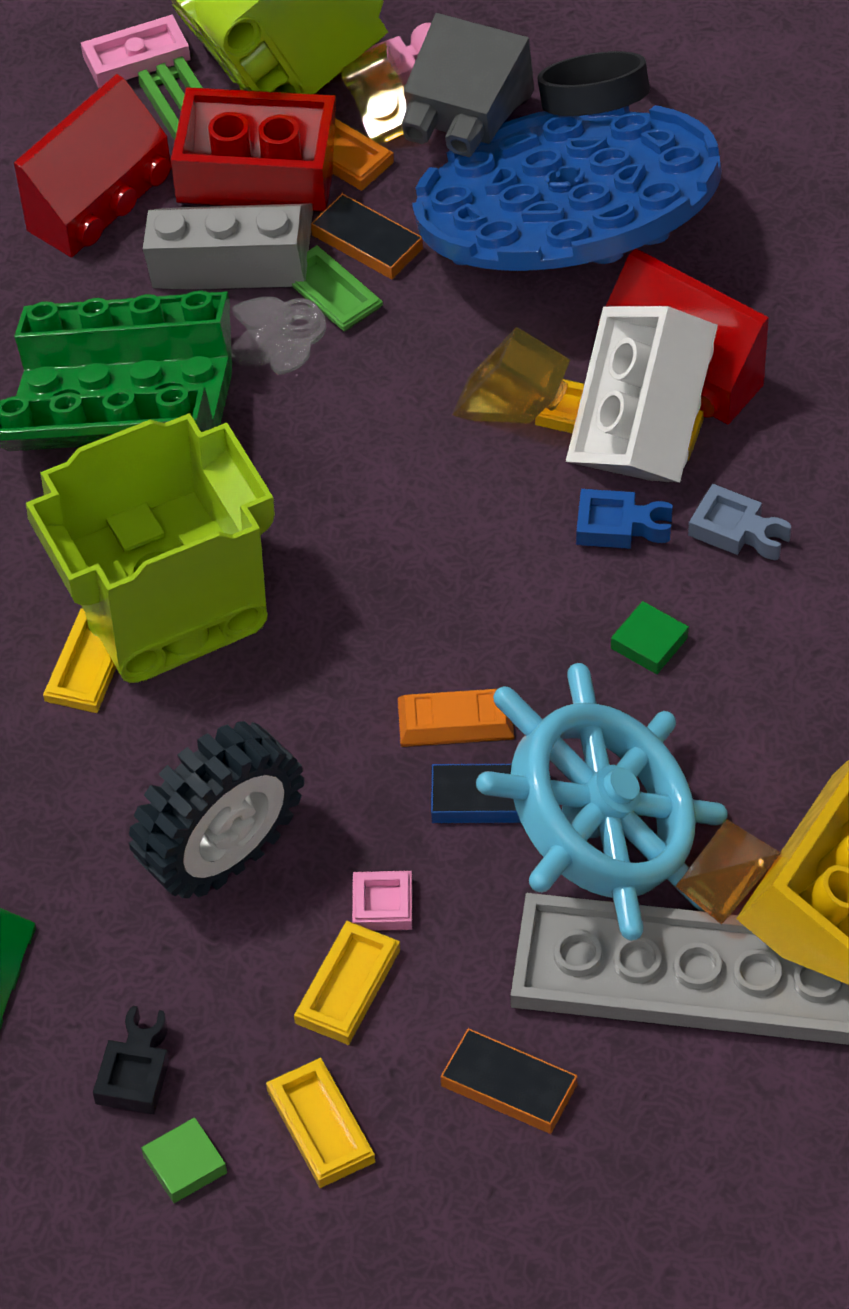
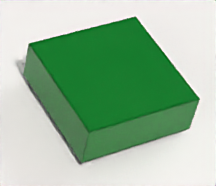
(649, 637)

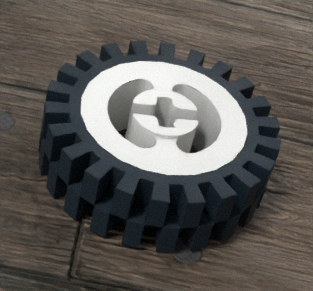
(216, 809)

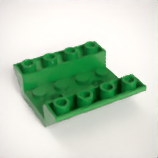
(117, 365)

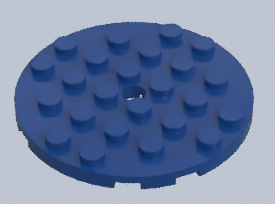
(568, 189)

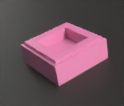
(382, 900)

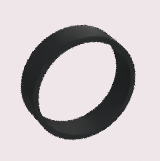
(593, 83)

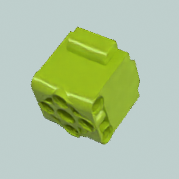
(283, 42)
(159, 541)

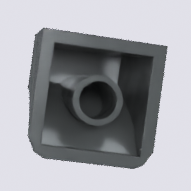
(466, 83)

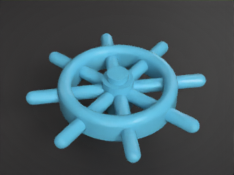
(601, 798)

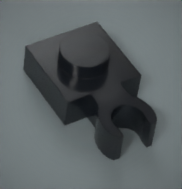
(134, 1070)

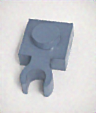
(735, 520)

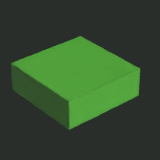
(184, 1160)

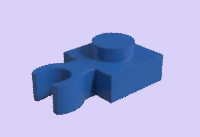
(613, 518)

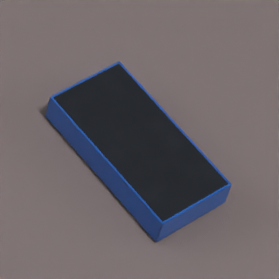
(459, 801)

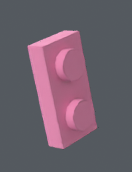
(135, 50)

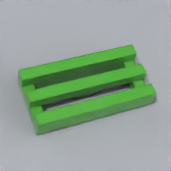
(167, 77)

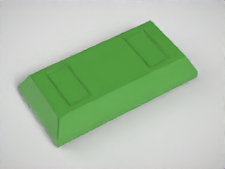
(336, 291)

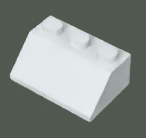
(642, 392)

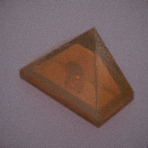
(726, 870)

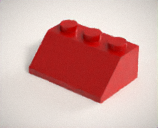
(254, 148)
(91, 168)
(740, 338)

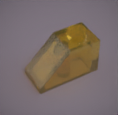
(514, 382)

